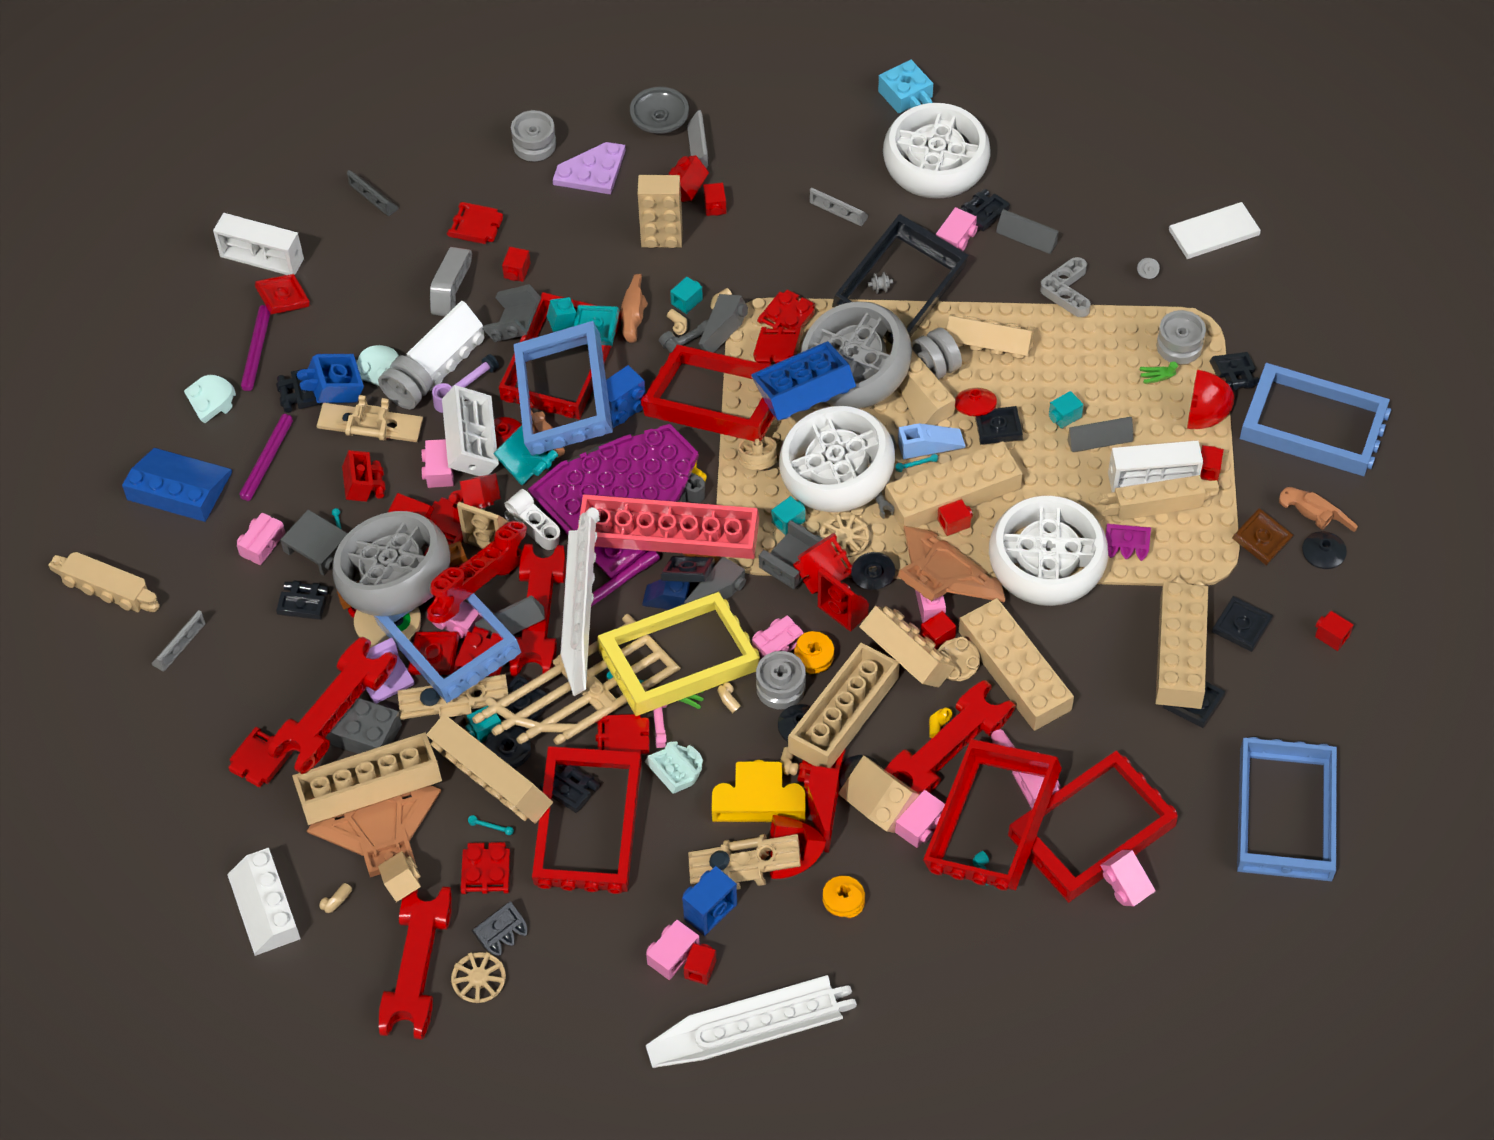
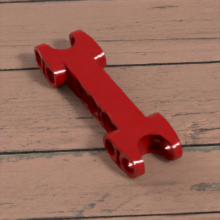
(541, 575)
(457, 584)
(974, 716)
(310, 733)
(408, 998)

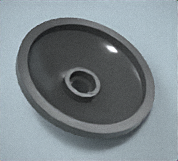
(659, 110)

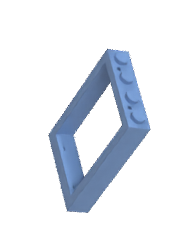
(579, 430)
(1305, 447)
(468, 674)
(1299, 753)

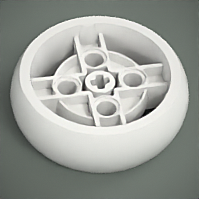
(936, 149)
(835, 467)
(1048, 550)

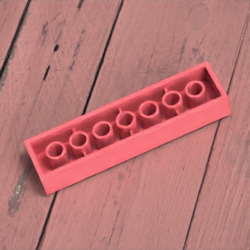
(674, 526)

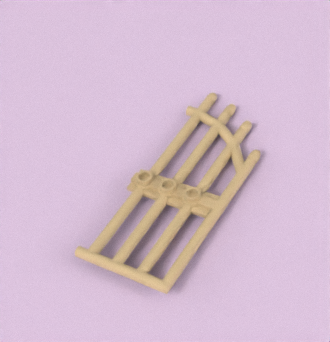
(595, 694)

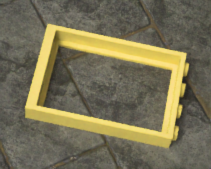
(647, 701)

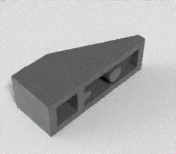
(723, 321)
(724, 578)

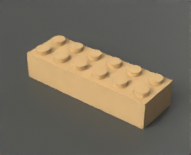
(970, 478)
(1182, 645)
(1016, 664)
(843, 707)
(488, 770)
(367, 778)

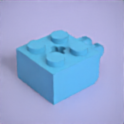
(905, 86)

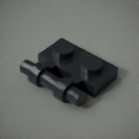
(989, 209)
(1232, 366)
(301, 397)
(302, 605)
(570, 793)

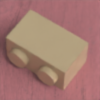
(400, 875)

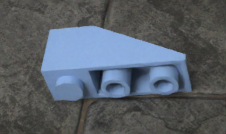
(928, 439)

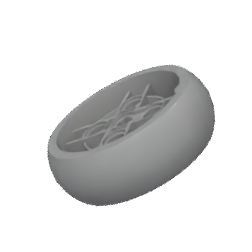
(846, 329)
(390, 563)

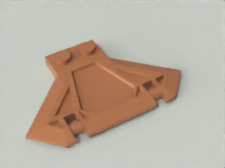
(942, 568)
(379, 828)

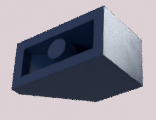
(666, 594)

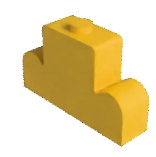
(757, 795)

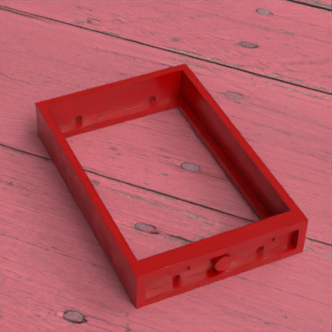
(543, 402)
(703, 418)
(1005, 758)
(1053, 868)
(589, 880)

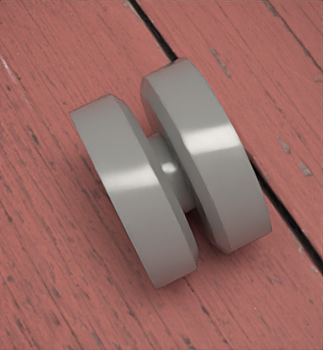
(533, 135)
(1181, 337)
(938, 352)
(405, 382)
(780, 679)

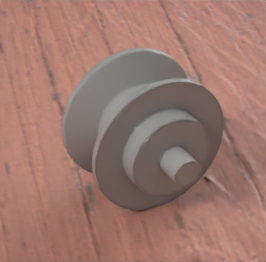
(1148, 268)
(880, 282)

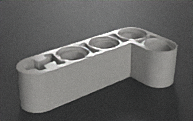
(448, 280)

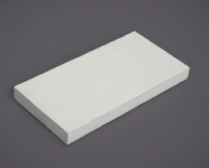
(1214, 230)

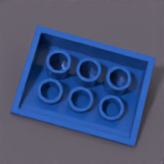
(804, 380)
(176, 484)

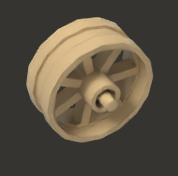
(758, 454)

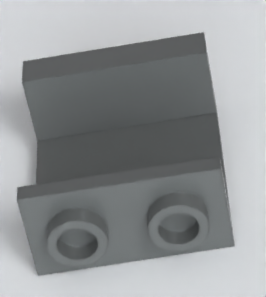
(519, 310)
(314, 539)
(781, 559)

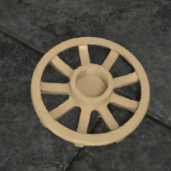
(845, 534)
(478, 977)

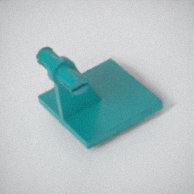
(519, 461)

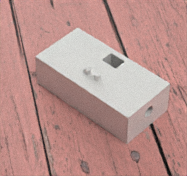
(258, 244)
(469, 431)
(1153, 463)

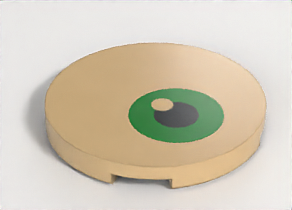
(367, 627)

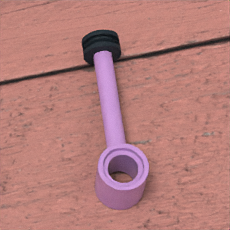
(489, 364)

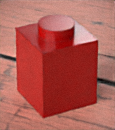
(714, 199)
(516, 264)
(1212, 462)
(954, 517)
(938, 629)
(1333, 630)
(700, 963)

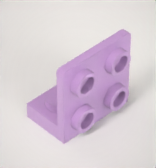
(399, 677)

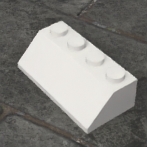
(448, 342)
(262, 902)

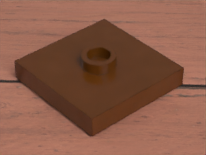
(1262, 536)

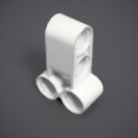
(522, 509)

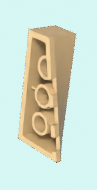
(990, 335)
(925, 394)

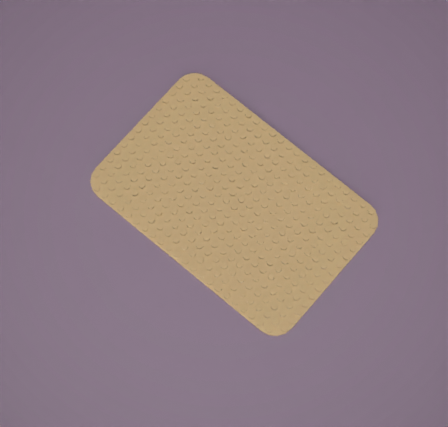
(1086, 355)

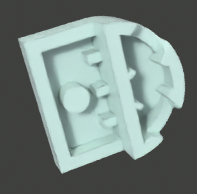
(374, 362)
(210, 396)
(676, 766)

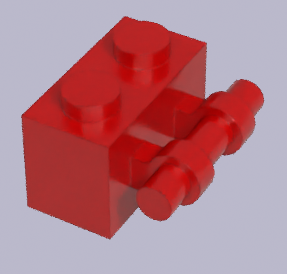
(691, 174)
(359, 474)
(477, 491)

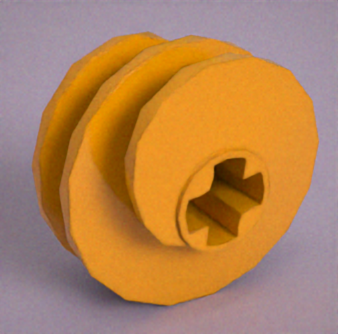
(815, 651)
(851, 890)

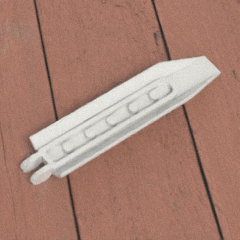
(578, 599)
(750, 1022)

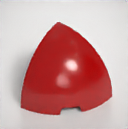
(1210, 401)
(810, 843)

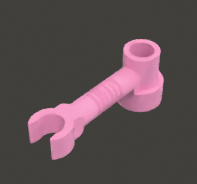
(659, 727)

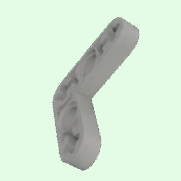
(1054, 287)

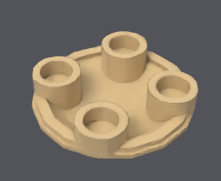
(964, 658)

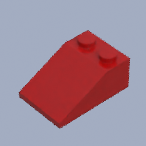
(840, 601)
(822, 794)

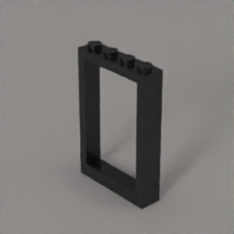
(922, 241)

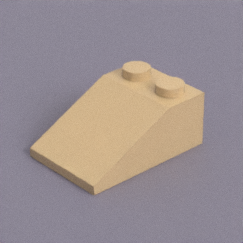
(478, 525)
(877, 794)

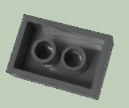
(365, 727)

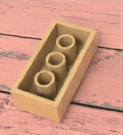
(660, 210)
(908, 646)

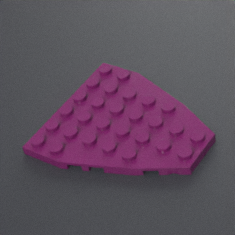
(630, 467)

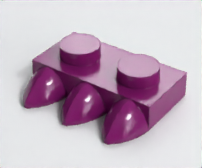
(1128, 539)

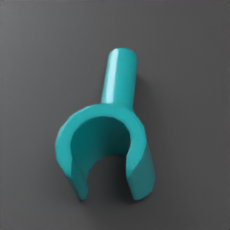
(980, 860)

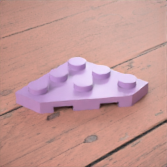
(592, 170)

